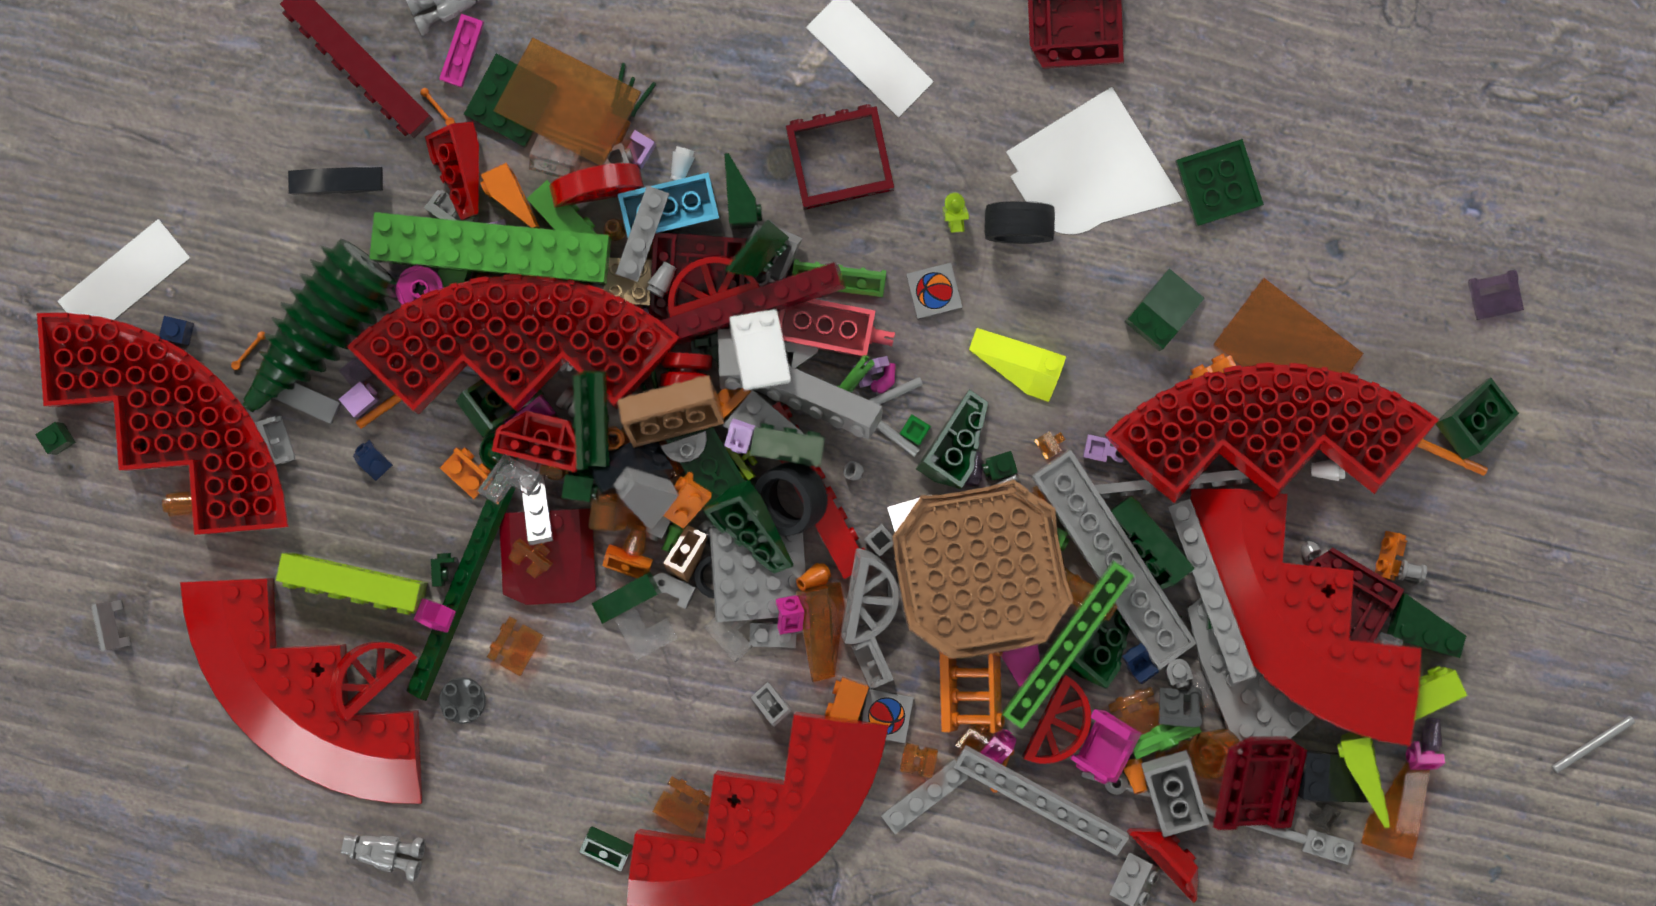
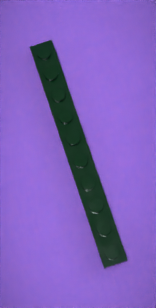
(459, 595)

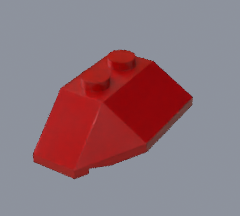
(538, 439)
(1170, 858)

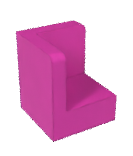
(434, 615)

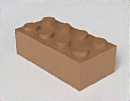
(670, 411)

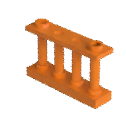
(951, 695)

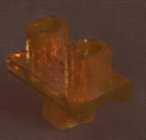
(539, 562)

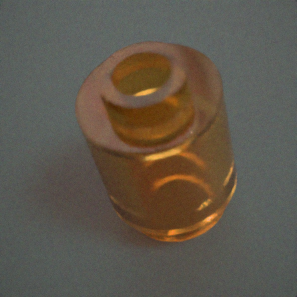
(177, 504)

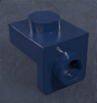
(371, 460)
(1140, 664)

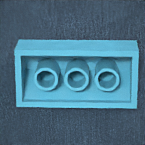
(689, 203)

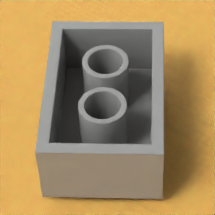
(1175, 793)

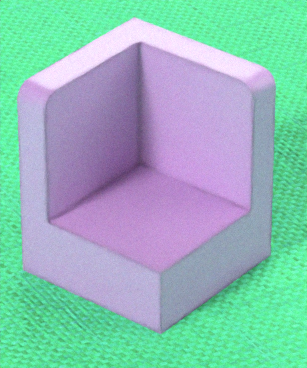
(641, 148)

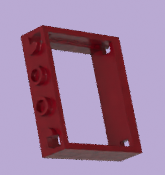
(849, 193)

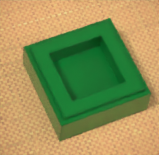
(915, 429)

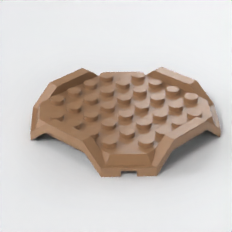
(981, 570)

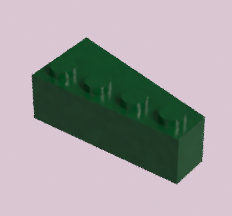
(1152, 544)

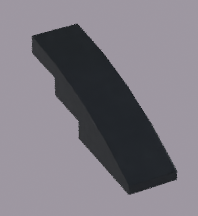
(335, 180)

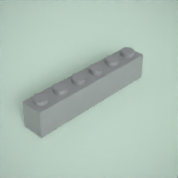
(827, 403)

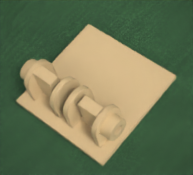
(626, 288)

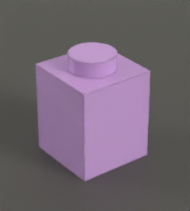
(359, 398)

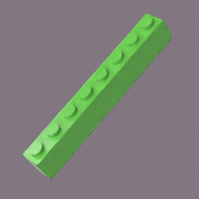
(1067, 644)

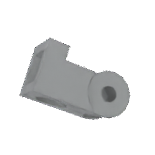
(676, 588)

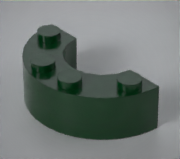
(580, 484)

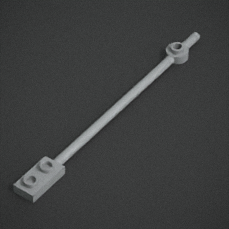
(1313, 842)

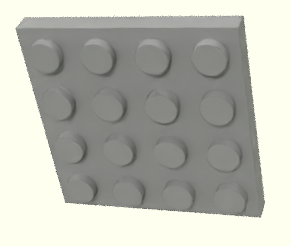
(745, 586)

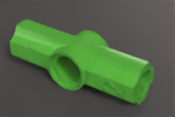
(1162, 739)

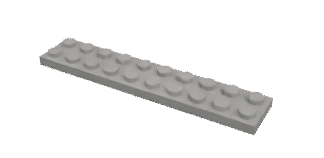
(1101, 542)

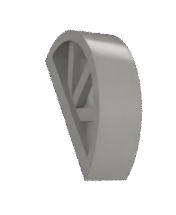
(857, 589)

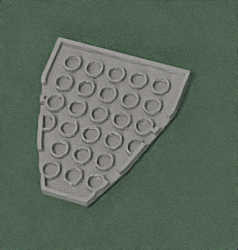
(1251, 705)

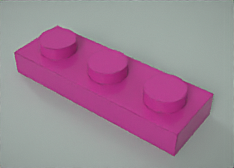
(461, 50)

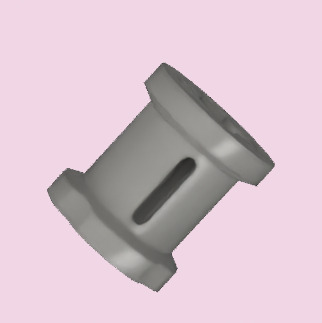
(1412, 572)

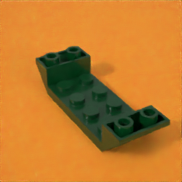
(714, 466)

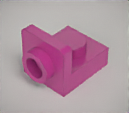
(790, 614)
(999, 746)
(1423, 761)

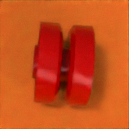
(685, 367)

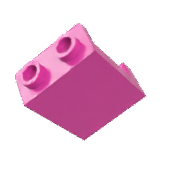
(1106, 747)

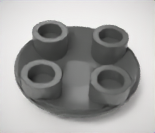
(462, 700)

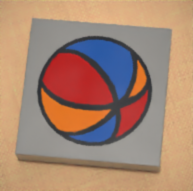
(934, 290)
(889, 710)

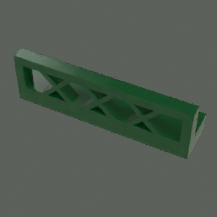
(591, 419)

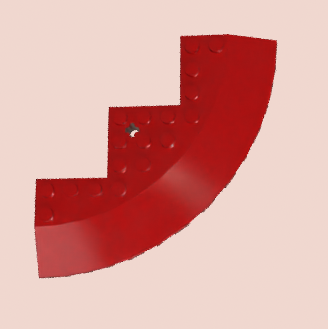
(508, 329)
(171, 405)
(1268, 417)
(1297, 632)
(288, 704)
(773, 830)

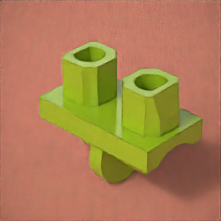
(955, 212)
(744, 468)

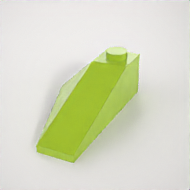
(1361, 761)

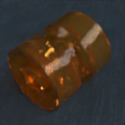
(927, 760)

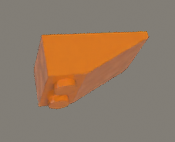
(505, 189)

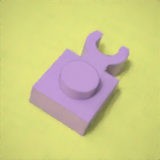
(1099, 448)

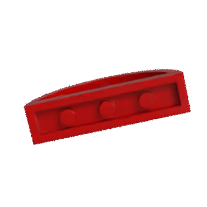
(595, 183)
(705, 299)
(375, 685)
(1048, 717)

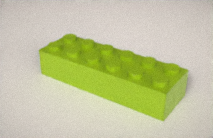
(350, 581)

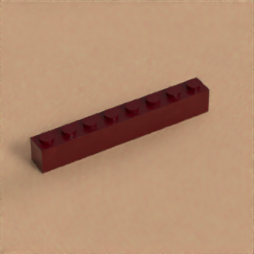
(359, 64)
(772, 296)

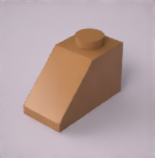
(686, 554)

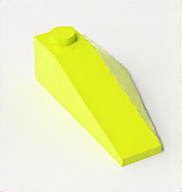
(1023, 364)

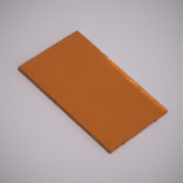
(567, 101)
(1282, 332)

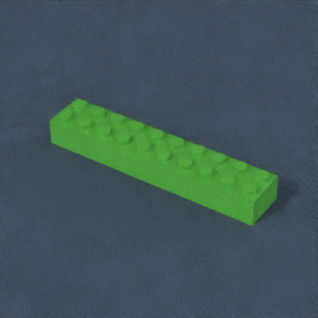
(489, 248)

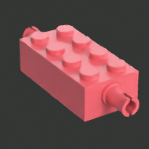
(832, 327)

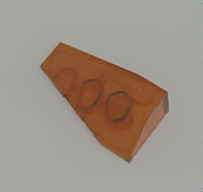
(822, 627)
(1405, 810)

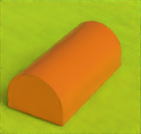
(619, 561)

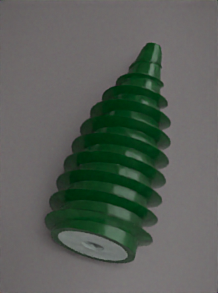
(321, 320)

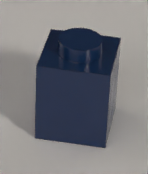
(176, 330)

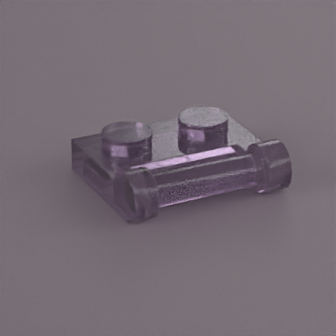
(1498, 302)

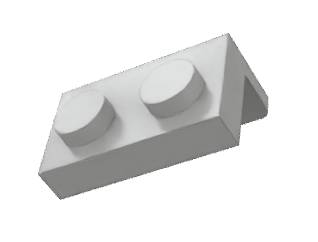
(1135, 881)

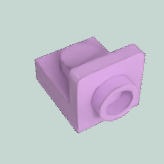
(877, 368)
(739, 436)

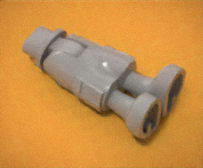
(445, 11)
(382, 853)

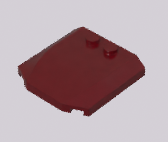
(1076, 32)
(683, 250)
(570, 552)
(1371, 595)
(1260, 783)

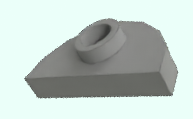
(687, 448)

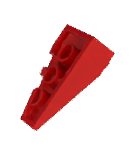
(457, 156)

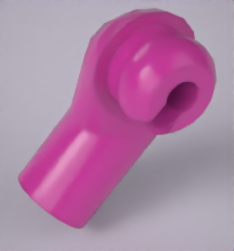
(885, 381)

